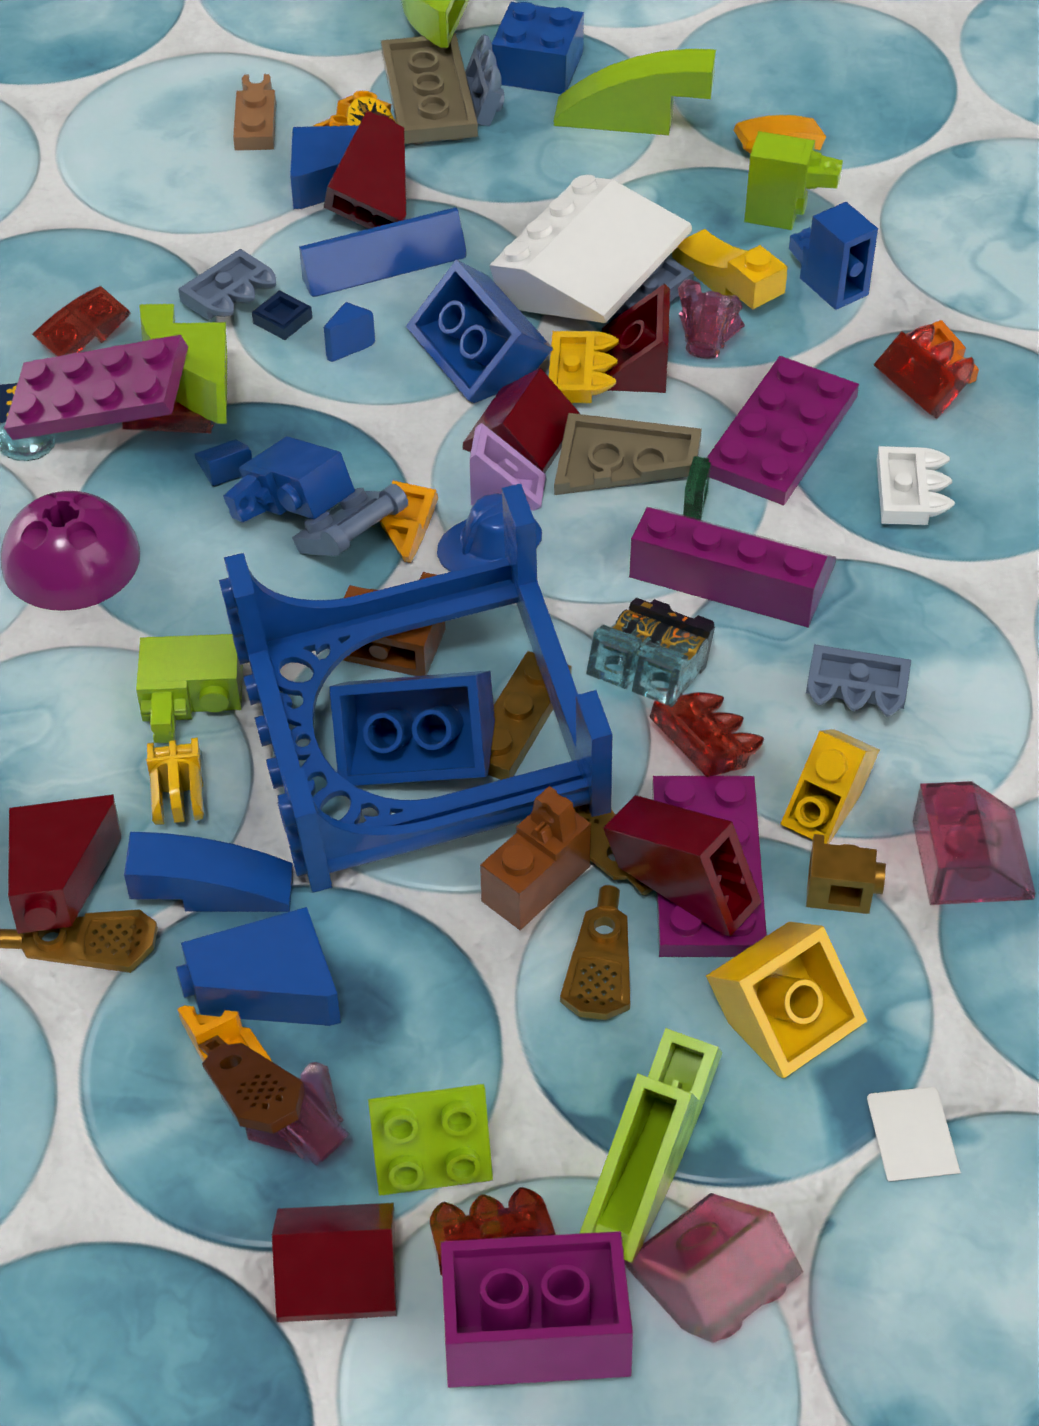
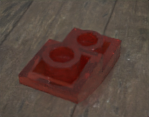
(81, 320)

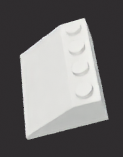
(587, 251)

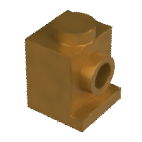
(843, 877)

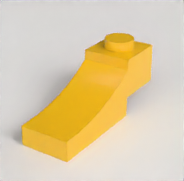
(750, 275)

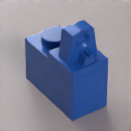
(837, 254)
(292, 479)

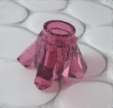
(708, 319)
(319, 1124)

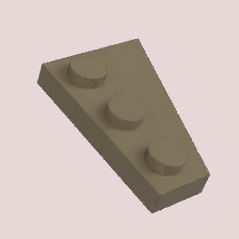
(622, 452)

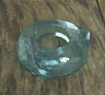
(26, 449)

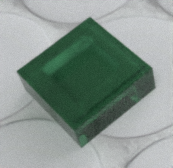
(697, 487)

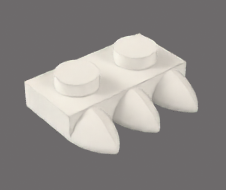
(911, 484)

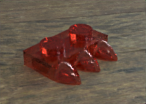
(925, 372)
(706, 735)
(491, 1220)

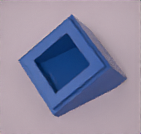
(348, 331)
(223, 461)

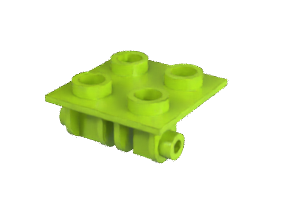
(430, 1139)

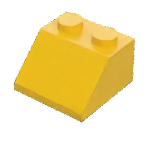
(788, 996)

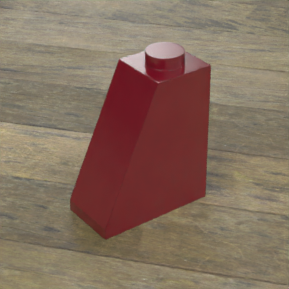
(371, 175)
(58, 858)
(686, 859)

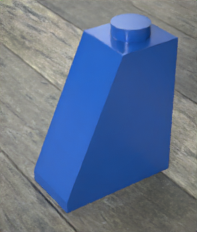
(315, 159)
(262, 972)

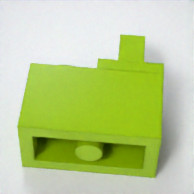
(780, 174)
(186, 677)

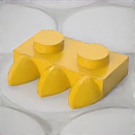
(580, 363)

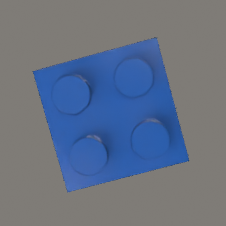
(539, 46)

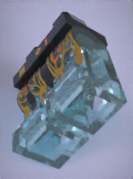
(652, 646)

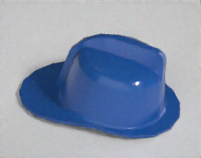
(478, 537)

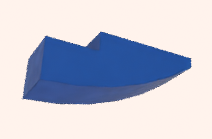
(206, 874)

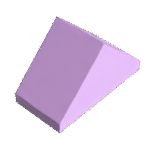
(499, 465)

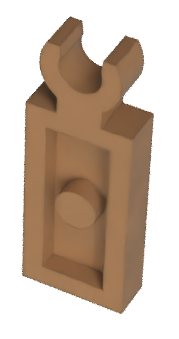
(255, 115)

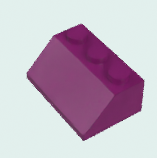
(536, 1309)

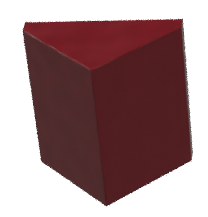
(642, 344)
(529, 418)
(334, 1262)

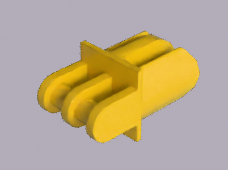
(174, 771)

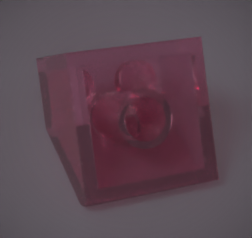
(969, 845)
(716, 1265)

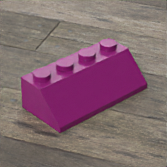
(729, 566)

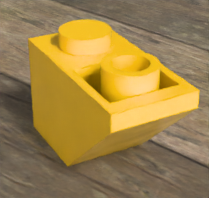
(829, 784)

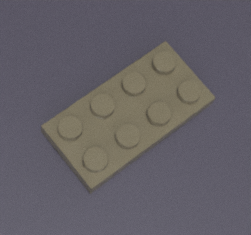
(429, 90)

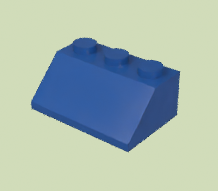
(477, 333)
(413, 728)

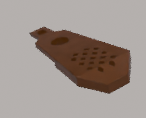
(252, 1086)

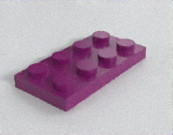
(97, 387)
(781, 429)
(732, 800)

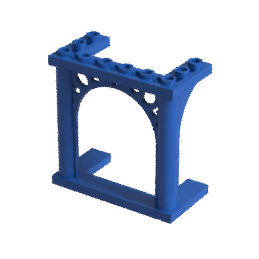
(286, 630)

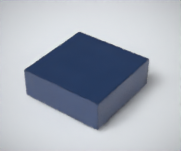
(282, 315)

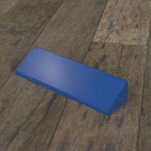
(382, 252)

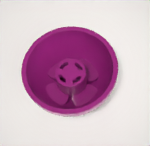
(68, 551)

